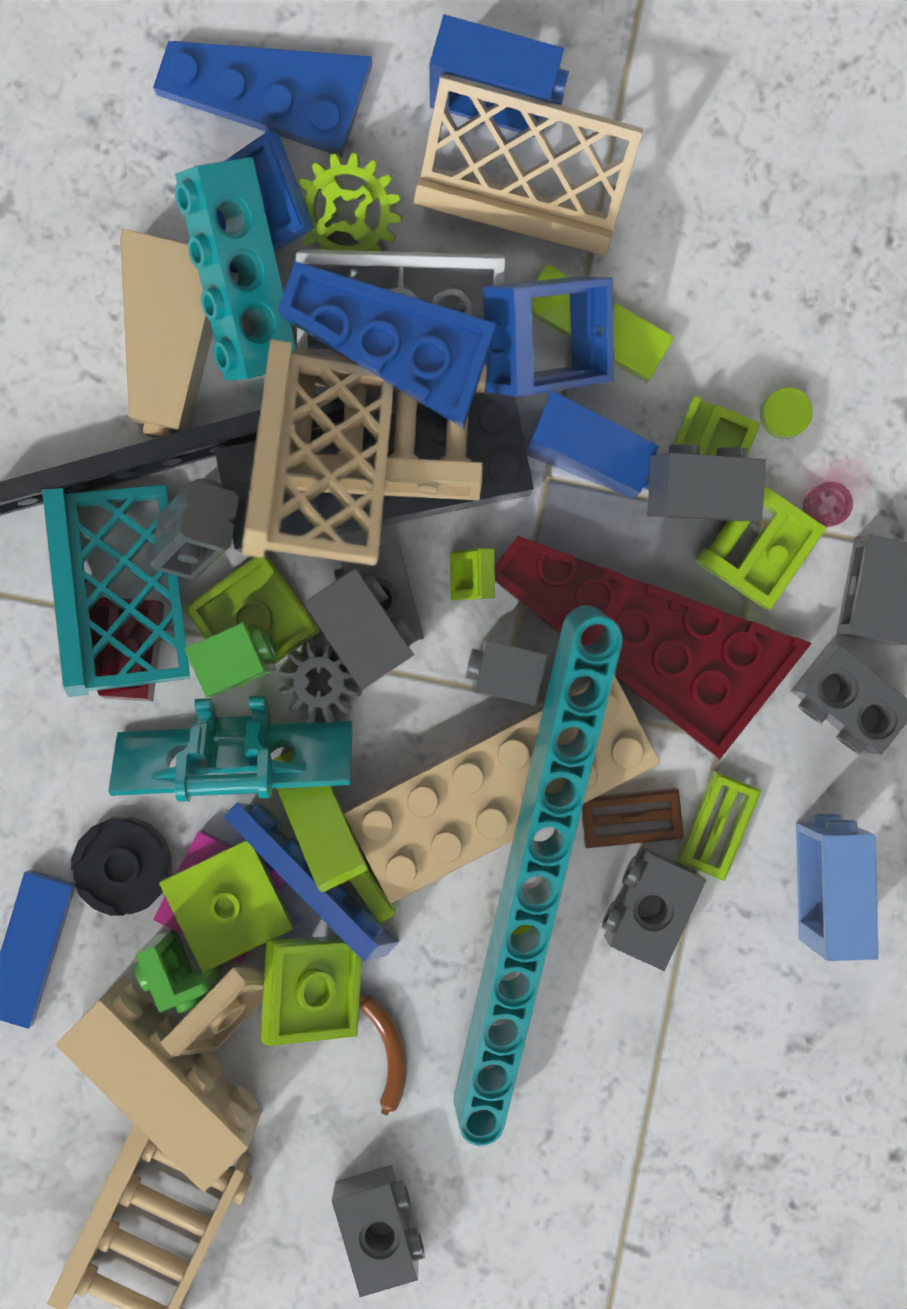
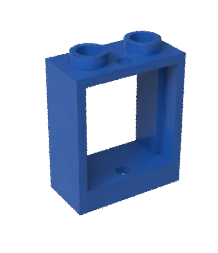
(497, 61)
(511, 353)

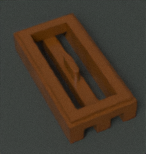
(673, 813)

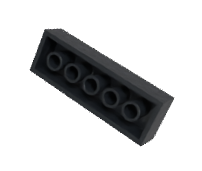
(492, 439)

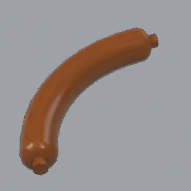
(394, 1050)

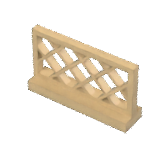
(518, 209)
(272, 458)

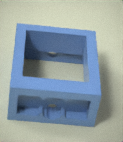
(837, 888)

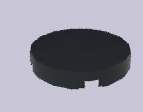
(121, 866)

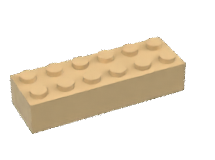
(474, 797)

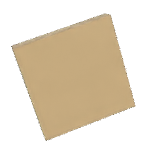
(218, 1013)

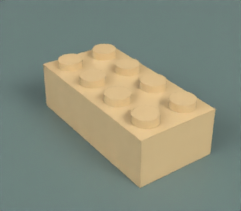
(173, 1100)

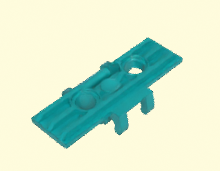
(231, 747)

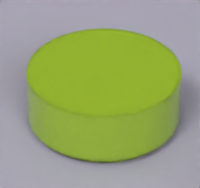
(786, 413)

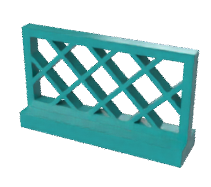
(71, 597)

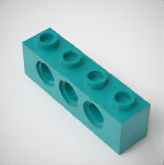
(246, 243)

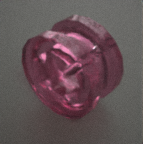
(841, 509)

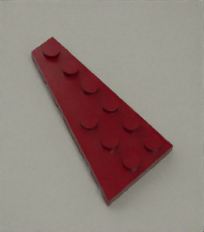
(675, 653)

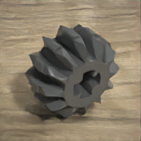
(303, 682)

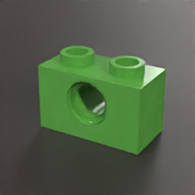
(232, 658)

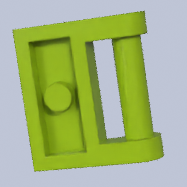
(772, 556)

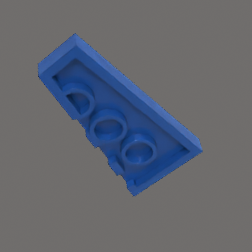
(273, 90)
(401, 339)
(335, 906)

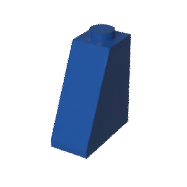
(591, 447)

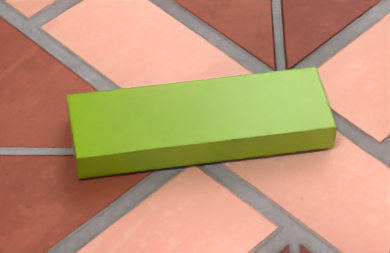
(636, 342)
(322, 832)

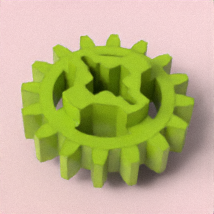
(334, 190)

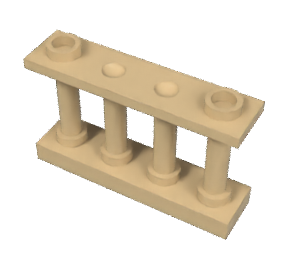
(406, 474)
(103, 1232)

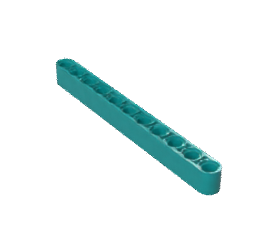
(536, 906)

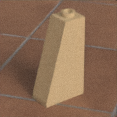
(163, 332)

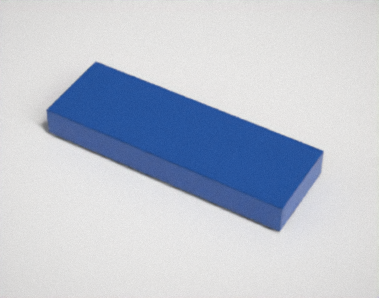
(31, 945)

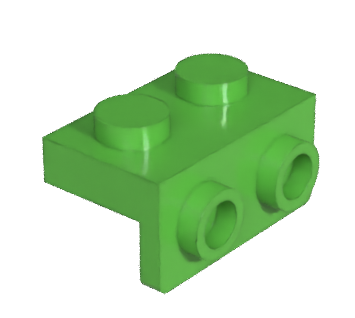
(169, 975)

